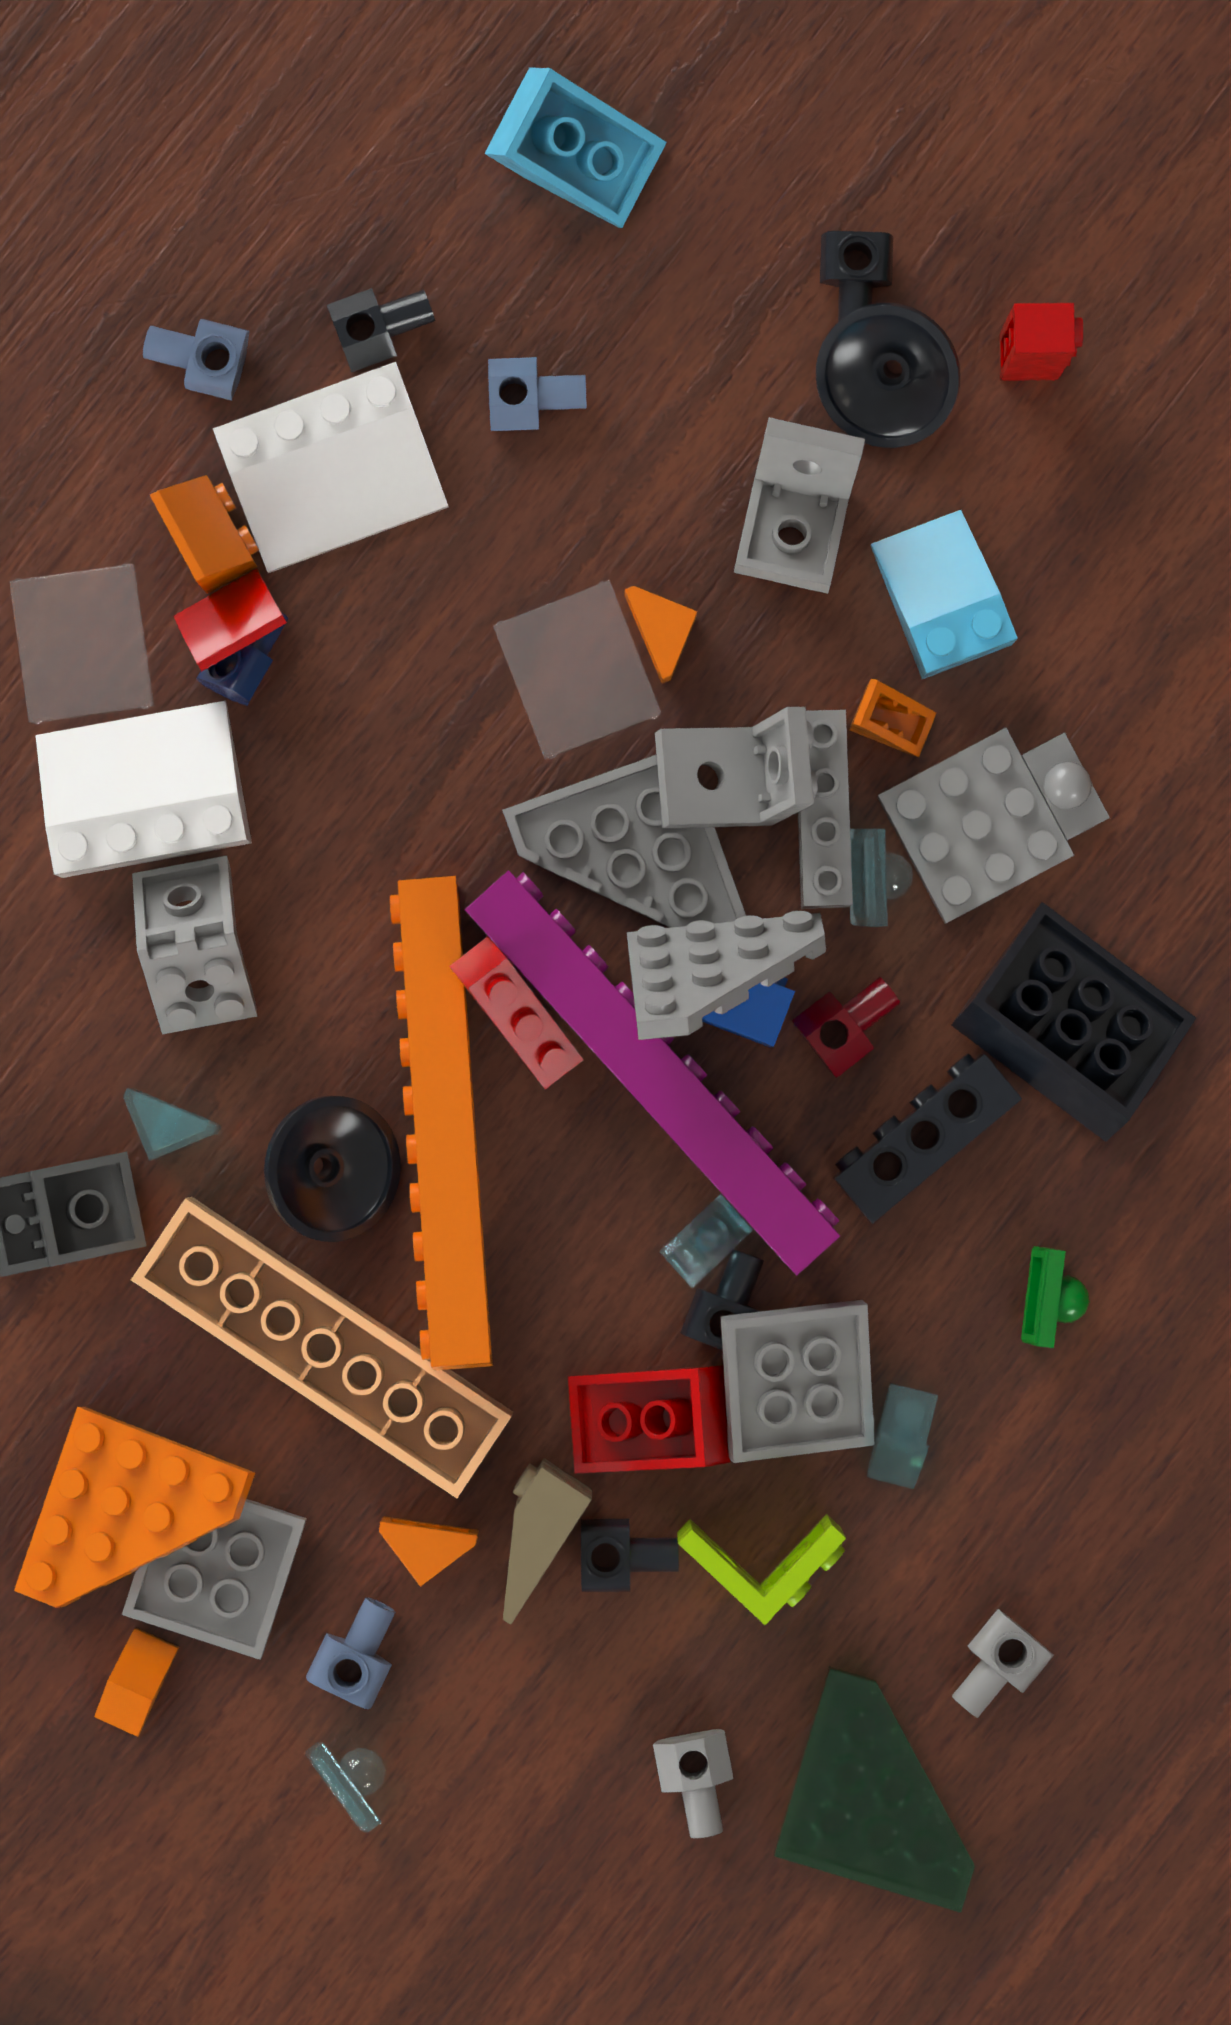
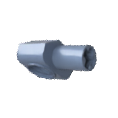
(191, 352)
(542, 393)
(359, 1646)

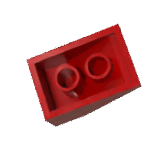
(649, 1420)

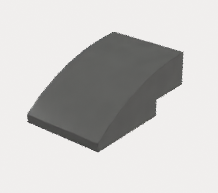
(68, 1214)

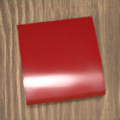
(229, 619)

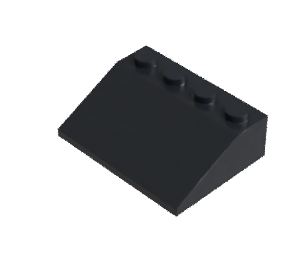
(1074, 1022)

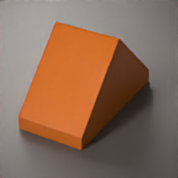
(663, 628)
(892, 718)
(426, 1546)
(136, 1681)

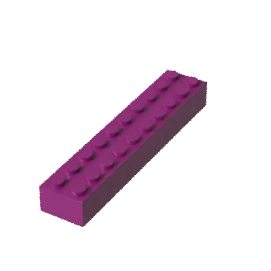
(653, 1073)

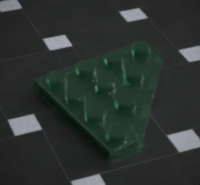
(867, 1803)

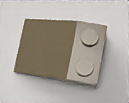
(543, 1518)

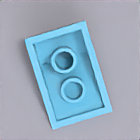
(575, 146)
(943, 594)

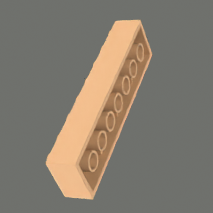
(322, 1346)

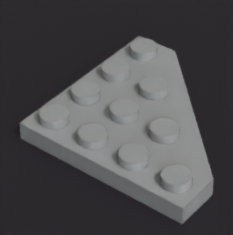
(614, 843)
(711, 966)

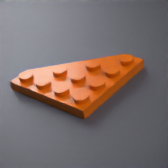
(122, 1504)

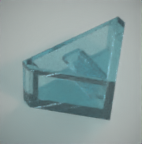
(165, 1126)

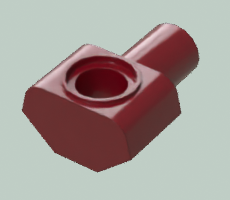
(855, 1016)

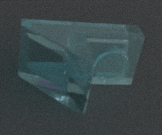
(705, 1240)
(902, 1436)

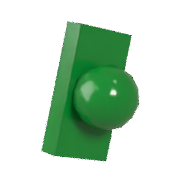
(1050, 1297)

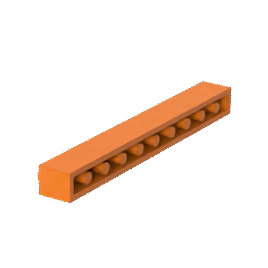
(443, 1125)

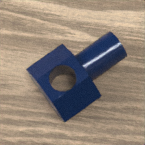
(243, 671)

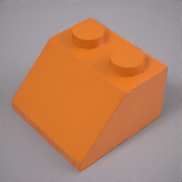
(205, 531)

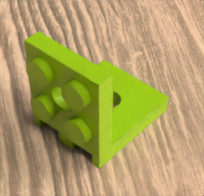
(785, 1584)

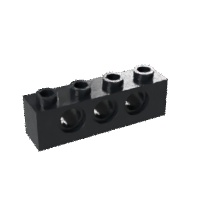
(991, 1100)

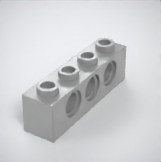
(826, 823)

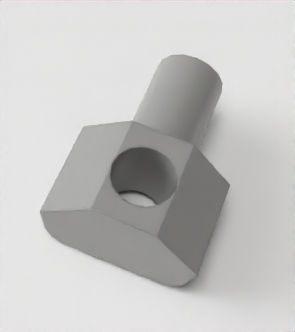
(993, 1673)
(699, 1787)

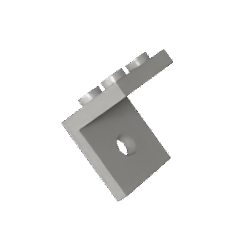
(804, 485)
(759, 771)
(191, 945)

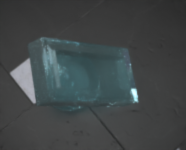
(875, 877)
(357, 1775)

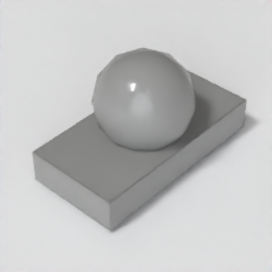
(1065, 786)

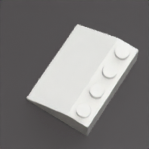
(331, 467)
(141, 790)

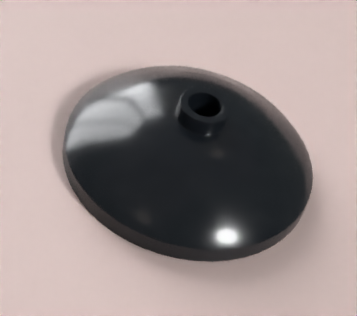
(867, 396)
(356, 1175)

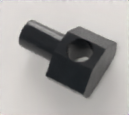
(854, 285)
(389, 320)
(732, 1295)
(634, 1553)

